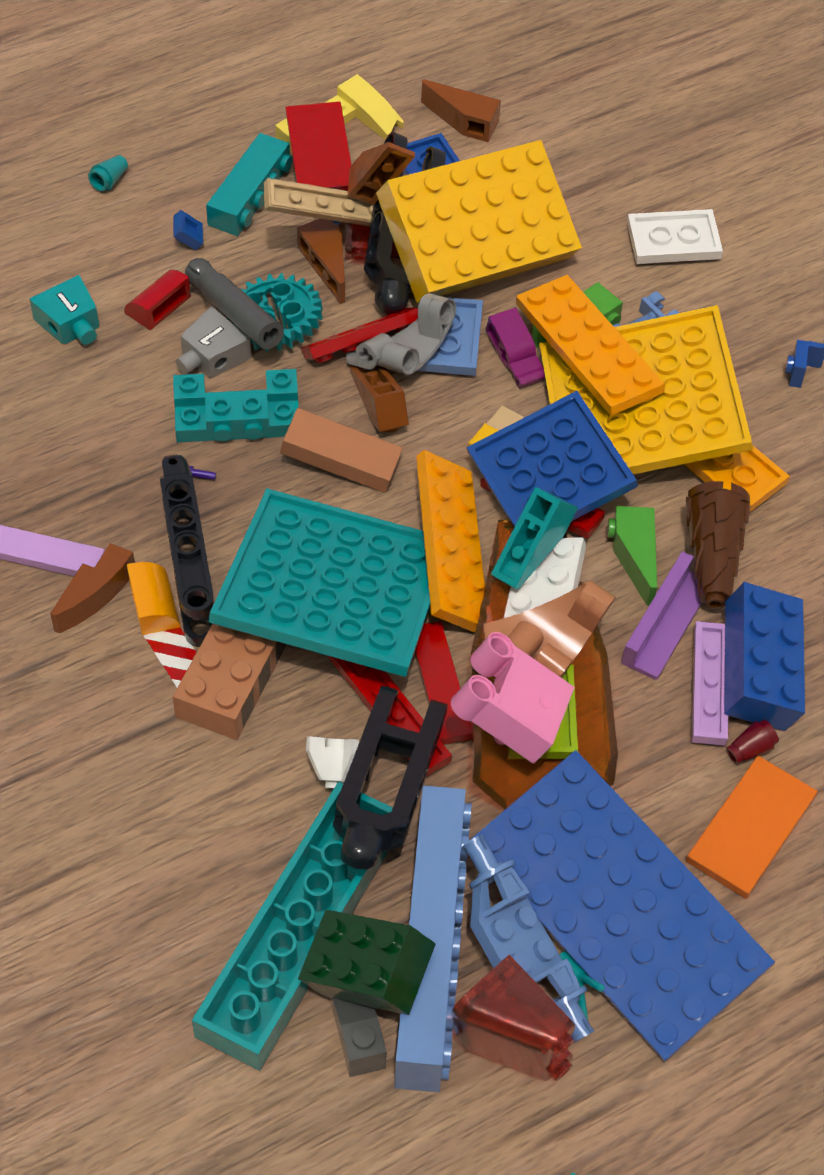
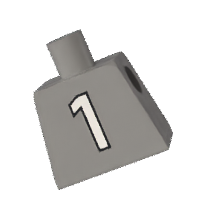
(213, 345)

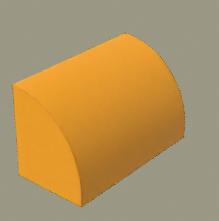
(152, 597)

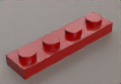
(350, 339)

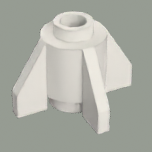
(331, 758)

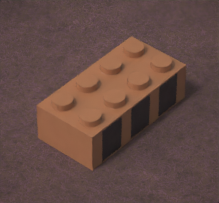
(226, 680)

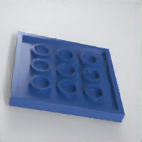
(556, 451)

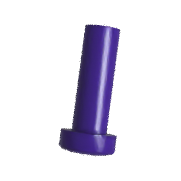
(202, 474)

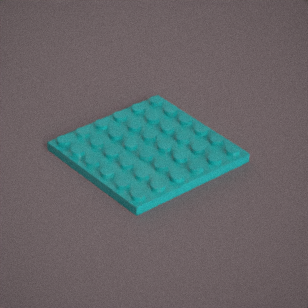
(328, 583)

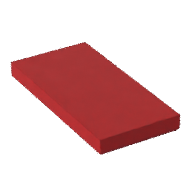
(319, 144)

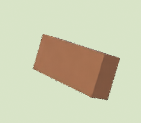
(341, 450)

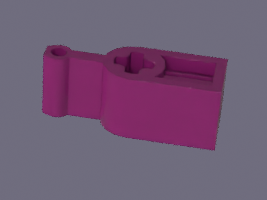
(515, 347)

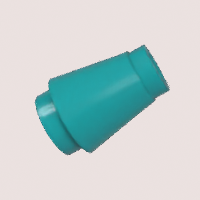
(106, 174)

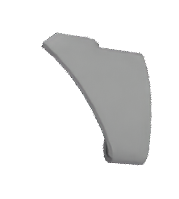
(411, 346)

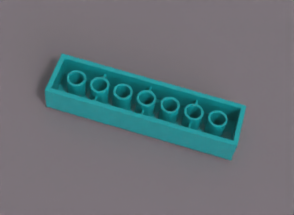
(260, 980)

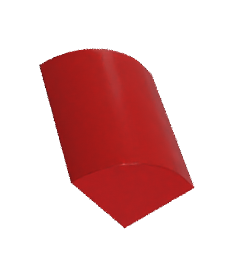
(159, 299)

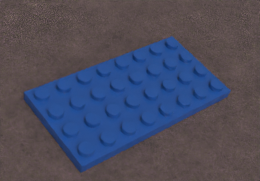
(625, 906)

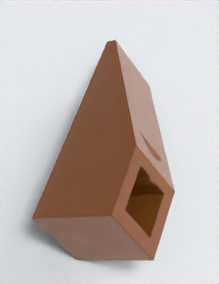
(463, 110)

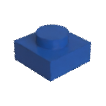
(187, 230)

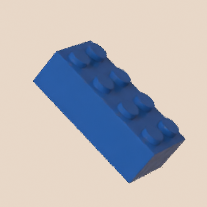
(764, 656)

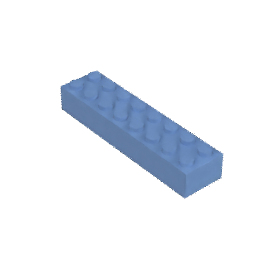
(437, 913)

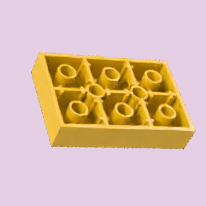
(478, 220)

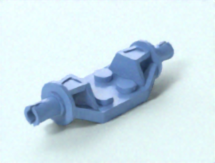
(515, 930)

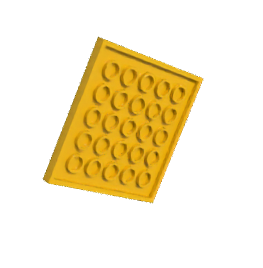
(701, 402)

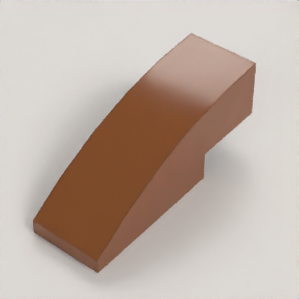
(92, 588)

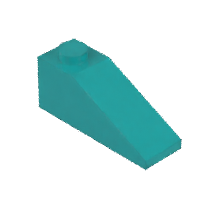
(533, 537)

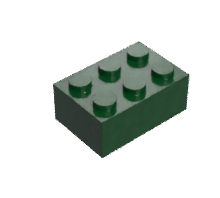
(367, 961)

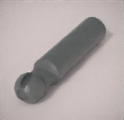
(234, 304)

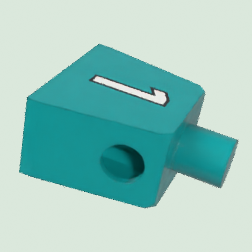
(67, 312)

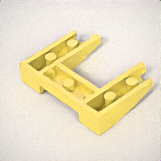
(358, 101)

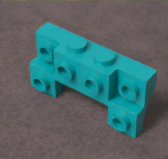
(234, 413)

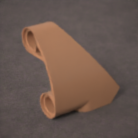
(558, 628)

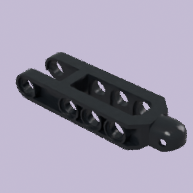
(391, 279)
(192, 567)
(369, 832)

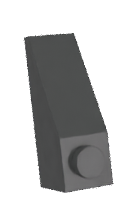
(359, 1037)

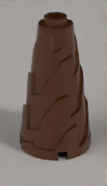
(717, 537)

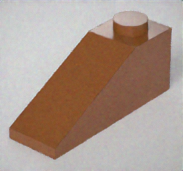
(375, 168)
(323, 249)
(381, 398)

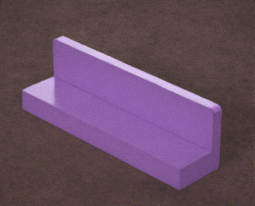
(664, 621)

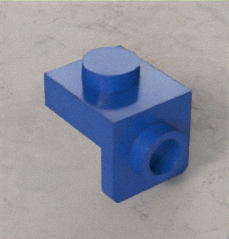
(805, 354)

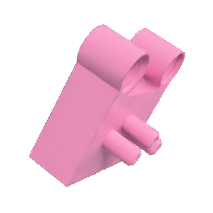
(522, 703)

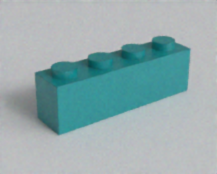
(243, 189)

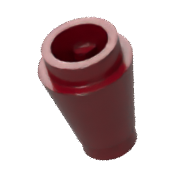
(754, 741)

